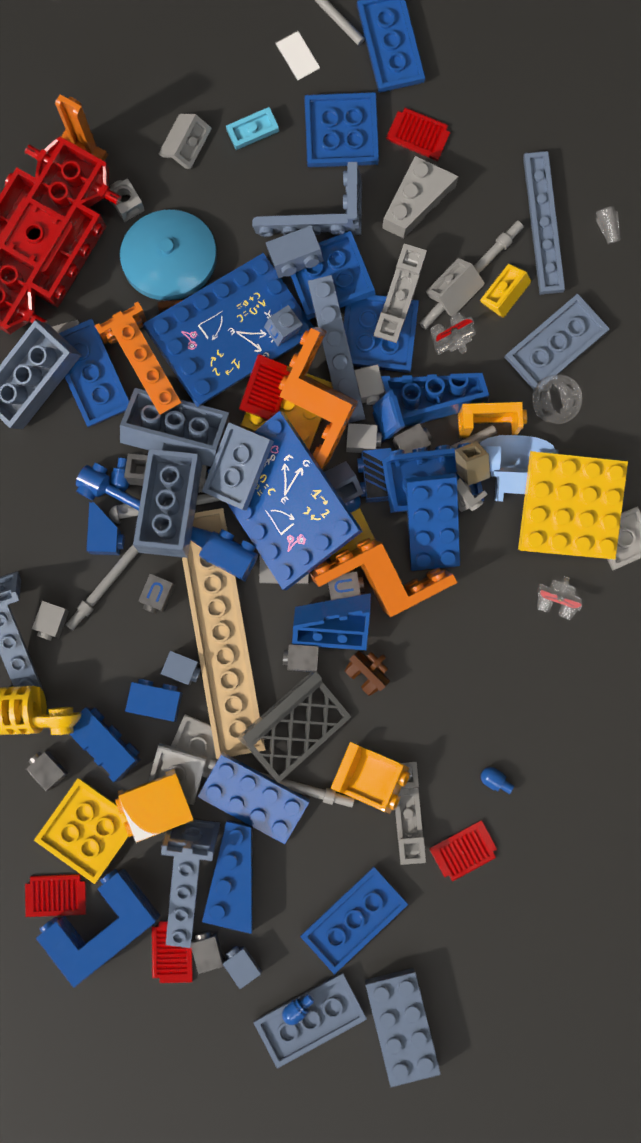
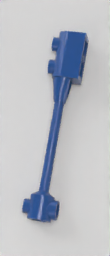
(216, 547)

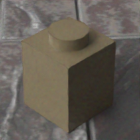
(472, 463)

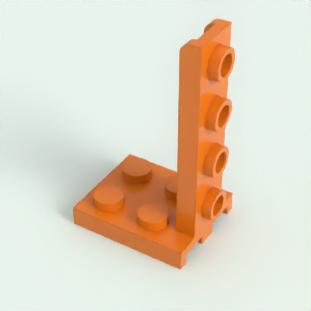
(77, 127)
(126, 330)

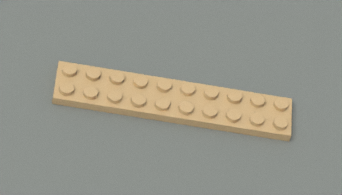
(221, 644)

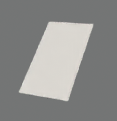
(297, 55)

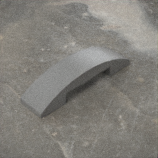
(400, 293)
(409, 821)

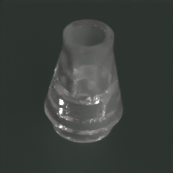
(609, 224)

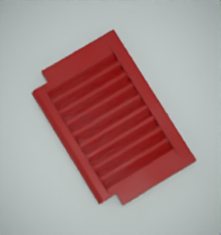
(419, 133)
(263, 391)
(464, 851)
(55, 895)
(169, 962)

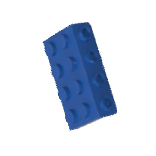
(418, 464)

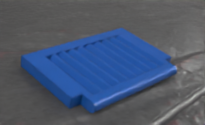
(388, 416)

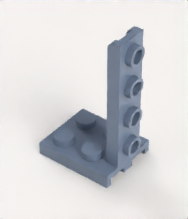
(333, 223)
(12, 646)
(188, 845)

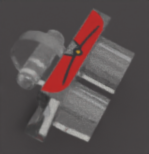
(455, 336)
(569, 602)

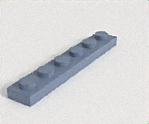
(543, 223)
(335, 341)

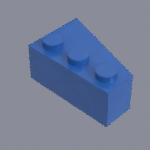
(333, 623)
(105, 744)

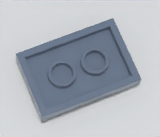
(237, 466)

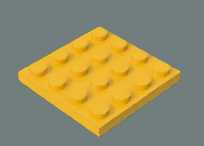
(572, 505)

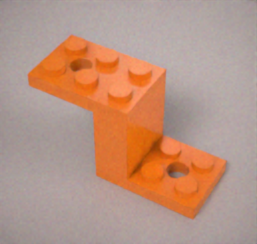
(316, 396)
(383, 577)

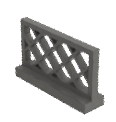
(277, 714)

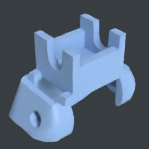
(510, 460)

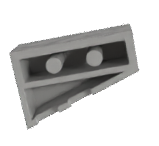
(417, 195)

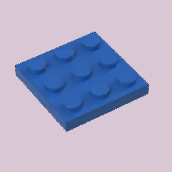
(341, 129)
(347, 270)
(368, 350)

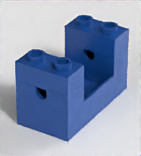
(80, 959)

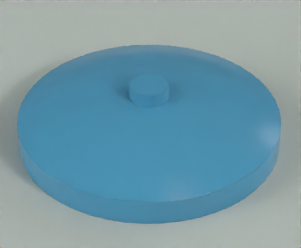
(168, 255)

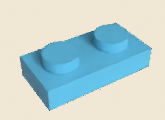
(252, 128)

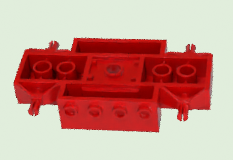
(57, 205)

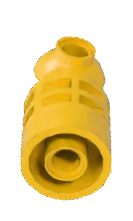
(25, 712)

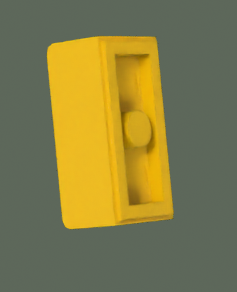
(506, 290)

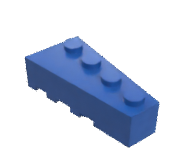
(435, 396)
(231, 887)

